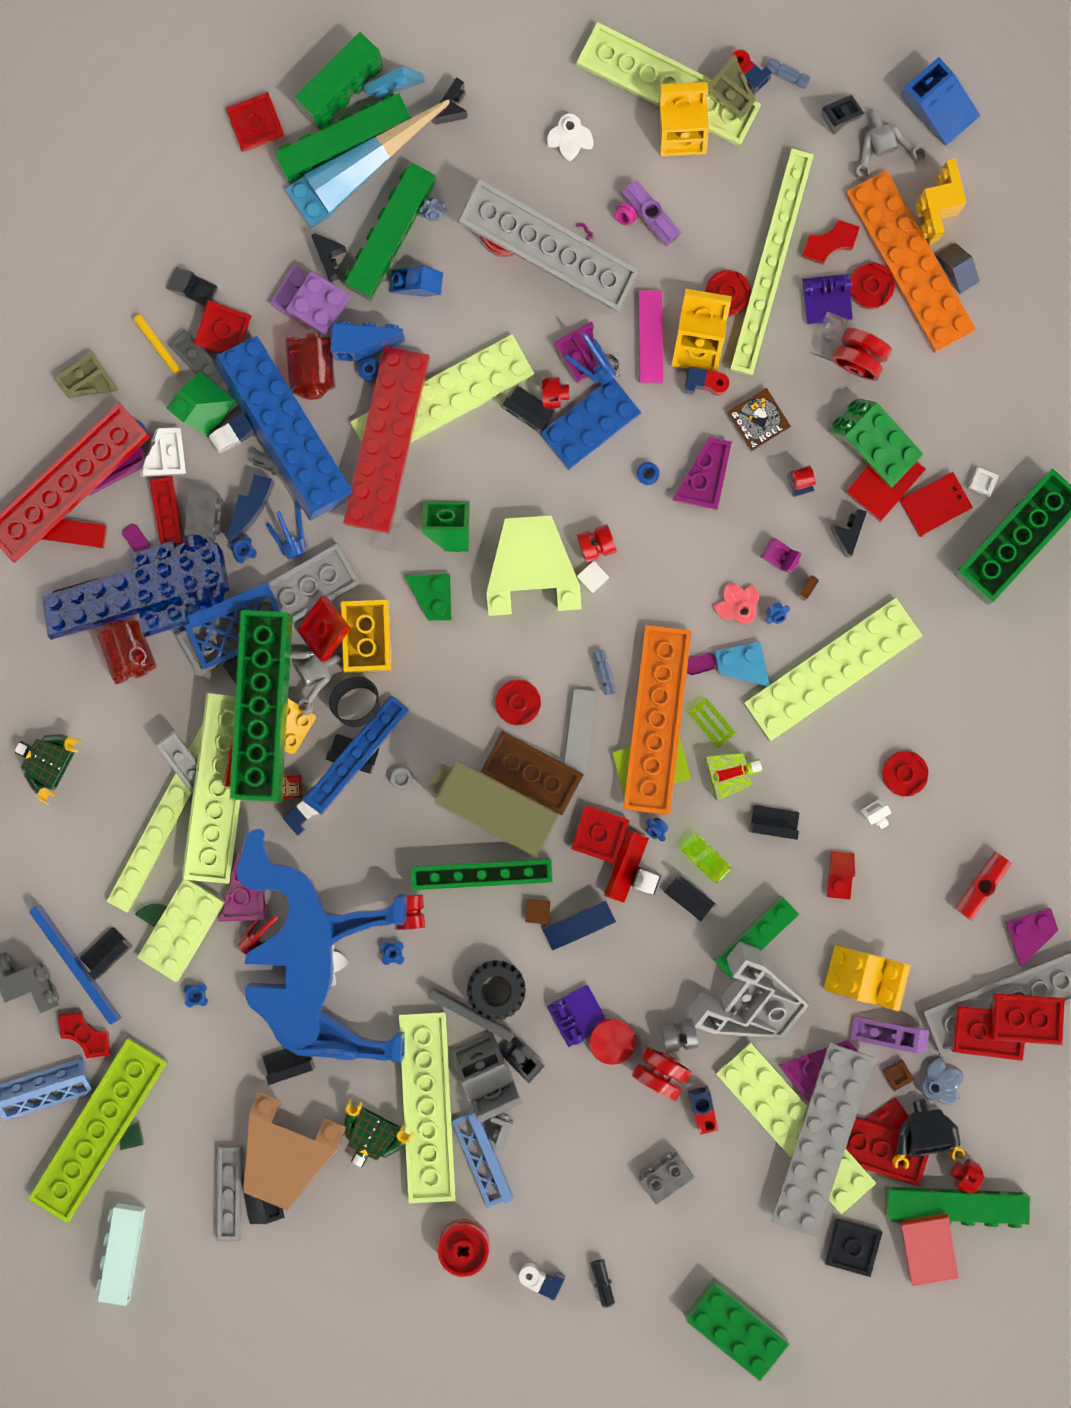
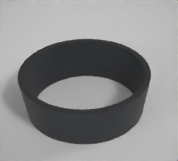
(344, 687)

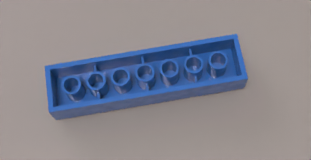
(283, 428)

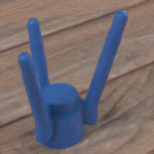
(603, 371)
(291, 546)

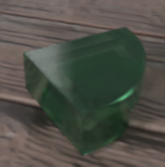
(151, 913)
(132, 1137)

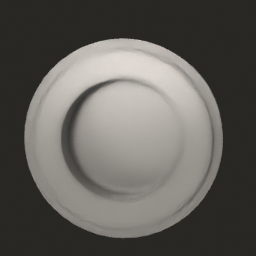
(401, 778)

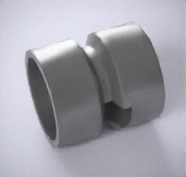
(671, 1033)

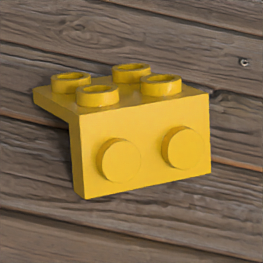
(297, 726)

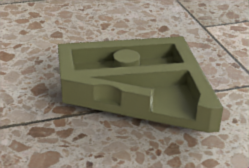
(731, 89)
(85, 378)

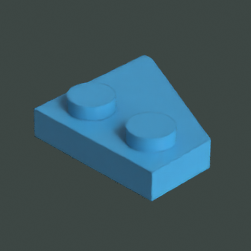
(394, 81)
(743, 663)

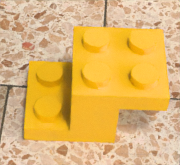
(683, 118)
(940, 202)
(701, 330)
(867, 977)

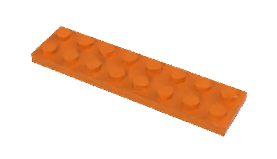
(910, 261)
(657, 720)

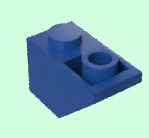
(416, 281)

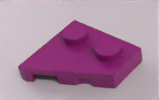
(577, 348)
(1031, 933)

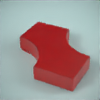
(839, 238)
(93, 1042)

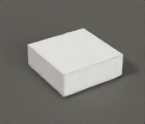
(983, 482)
(593, 577)

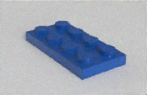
(590, 423)

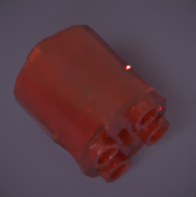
(310, 366)
(125, 650)

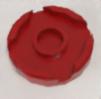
(731, 284)
(872, 285)
(518, 702)
(905, 773)
(612, 1041)

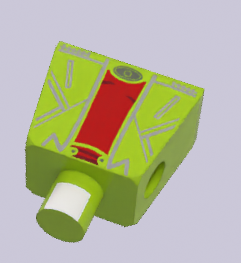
(731, 773)

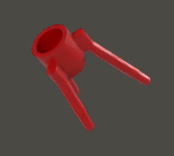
(251, 940)

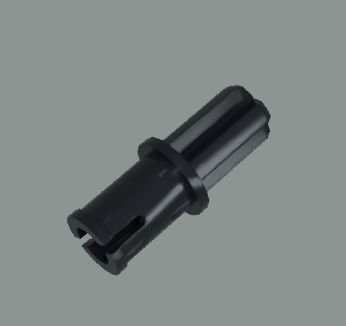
(602, 1283)

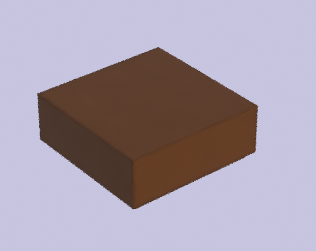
(808, 588)
(537, 911)
(898, 1075)

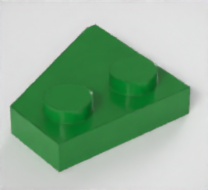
(433, 595)

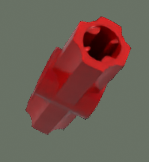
(992, 873)

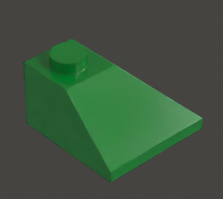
(201, 404)
(447, 524)

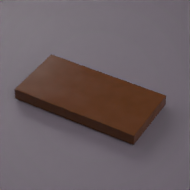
(532, 773)

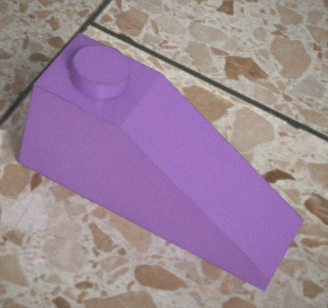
(890, 1034)

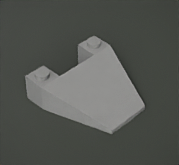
(756, 1002)

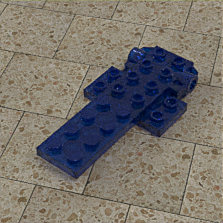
(160, 587)

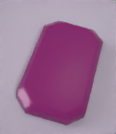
(135, 538)
(701, 664)

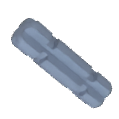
(788, 73)
(604, 672)

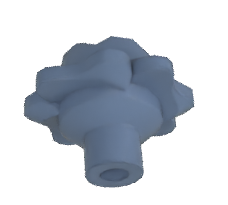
(432, 209)

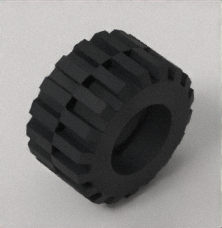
(483, 1006)

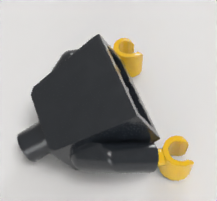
(927, 1134)

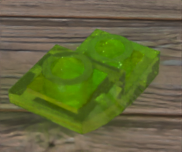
(706, 858)

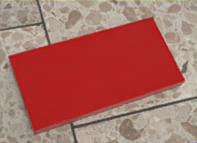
(875, 1148)

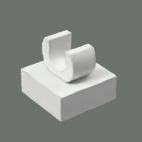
(876, 813)

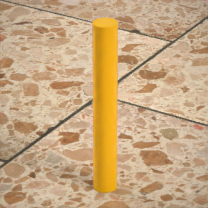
(156, 343)

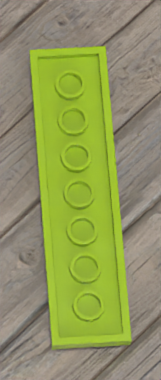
(98, 1130)

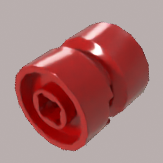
(604, 540)
(415, 918)

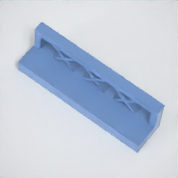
(40, 1085)
(491, 1160)

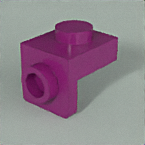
(780, 556)

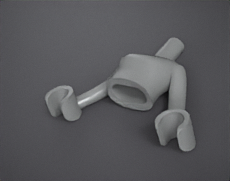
(883, 139)
(314, 672)

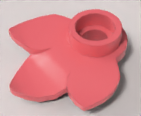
(735, 601)

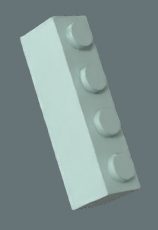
(121, 1254)

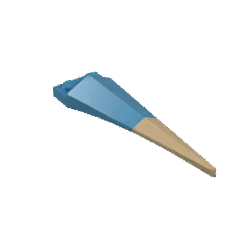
(331, 184)

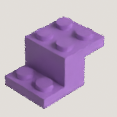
(310, 300)

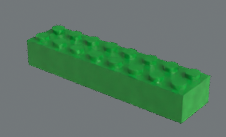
(261, 706)

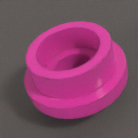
(625, 214)

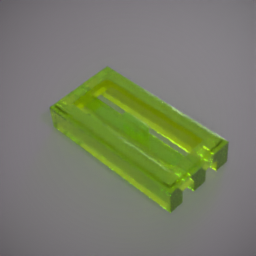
(724, 737)

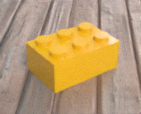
(369, 639)

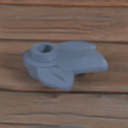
(945, 1080)

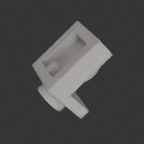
(501, 1134)

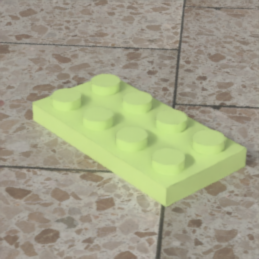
(181, 929)

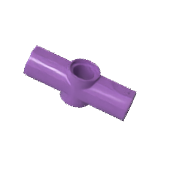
(642, 201)

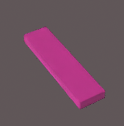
(651, 336)

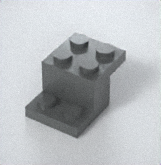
(31, 979)
(486, 1077)

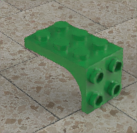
(877, 439)

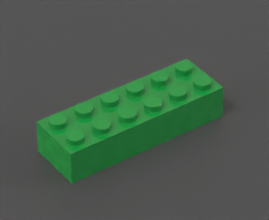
(1018, 538)

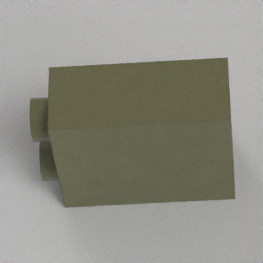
(493, 806)

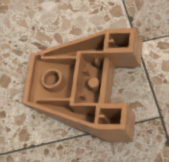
(283, 1161)

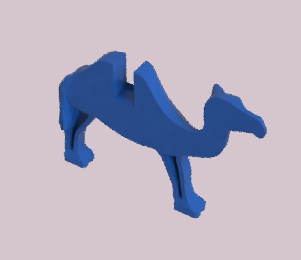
(307, 952)

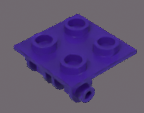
(827, 295)
(576, 1015)

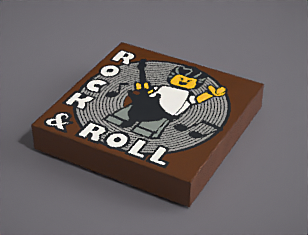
(758, 419)

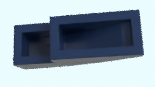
(250, 507)
(579, 925)

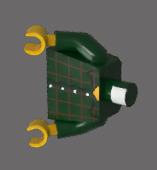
(46, 762)
(372, 1134)

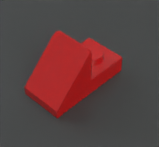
(840, 875)

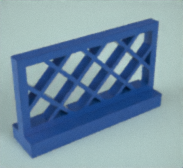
(227, 606)

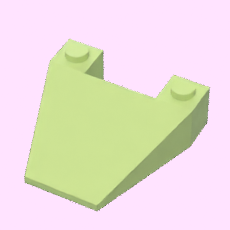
(531, 558)

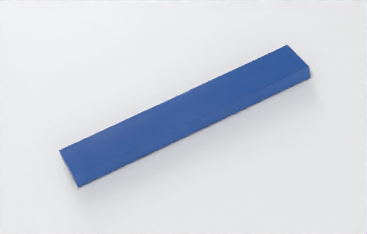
(355, 755)
(75, 964)

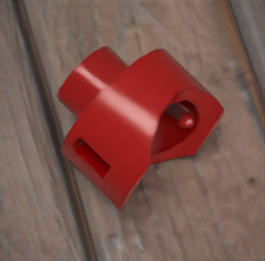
(554, 392)
(961, 1173)

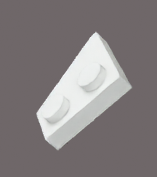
(164, 454)

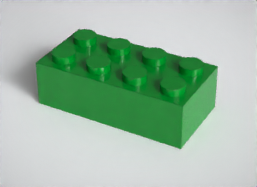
(339, 81)
(736, 1330)

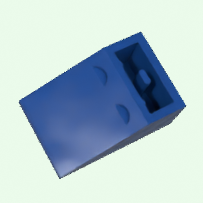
(940, 101)
(359, 342)

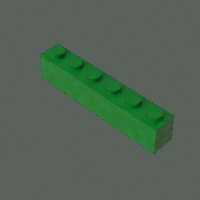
(341, 137)
(390, 231)
(481, 874)
(968, 1208)

